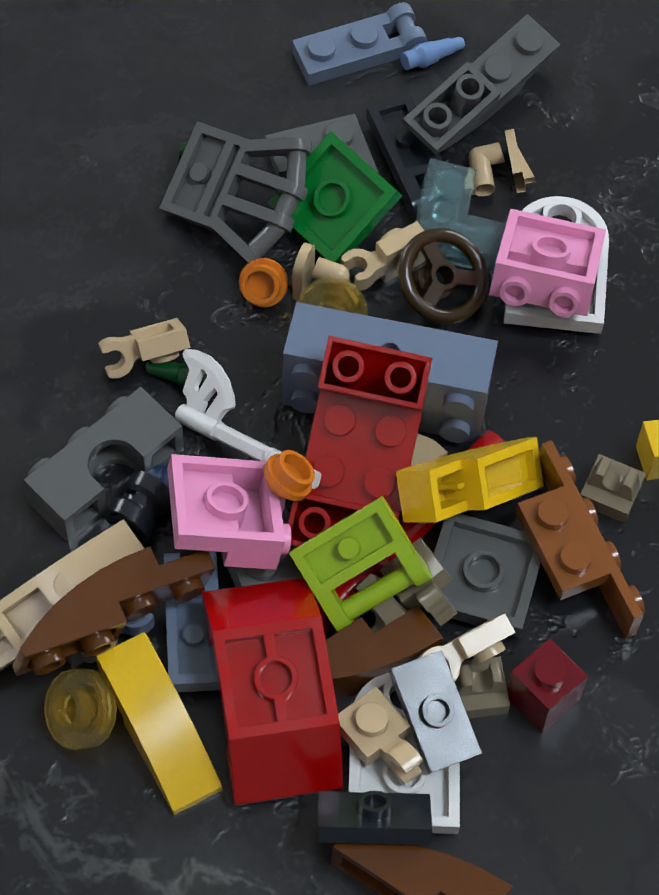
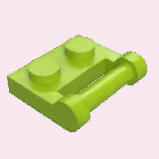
(351, 549)

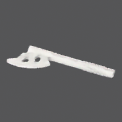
(210, 423)

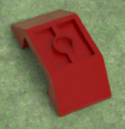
(360, 432)
(275, 691)

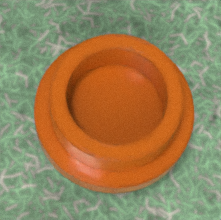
(263, 282)
(289, 475)

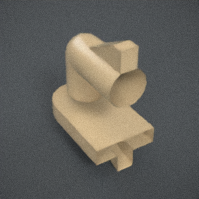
(484, 156)
(305, 270)

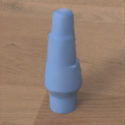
(430, 52)

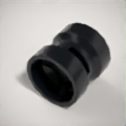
(140, 505)

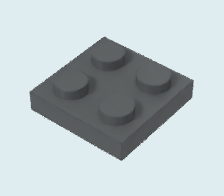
(490, 570)

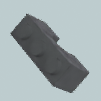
(130, 433)

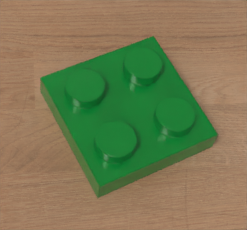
(342, 199)

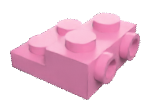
(547, 263)
(227, 510)

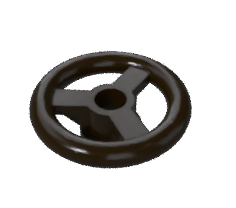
(425, 290)

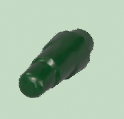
(171, 371)

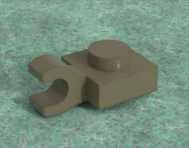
(430, 593)

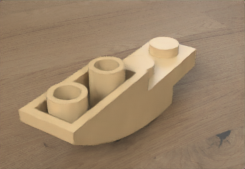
(33, 599)

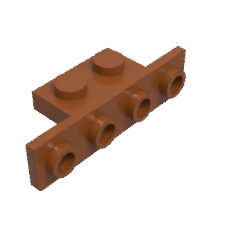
(570, 544)

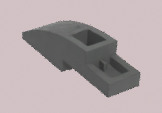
(482, 86)

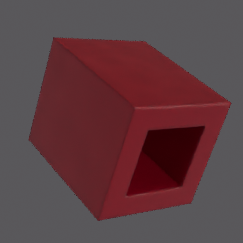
(546, 685)

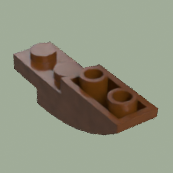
(96, 608)

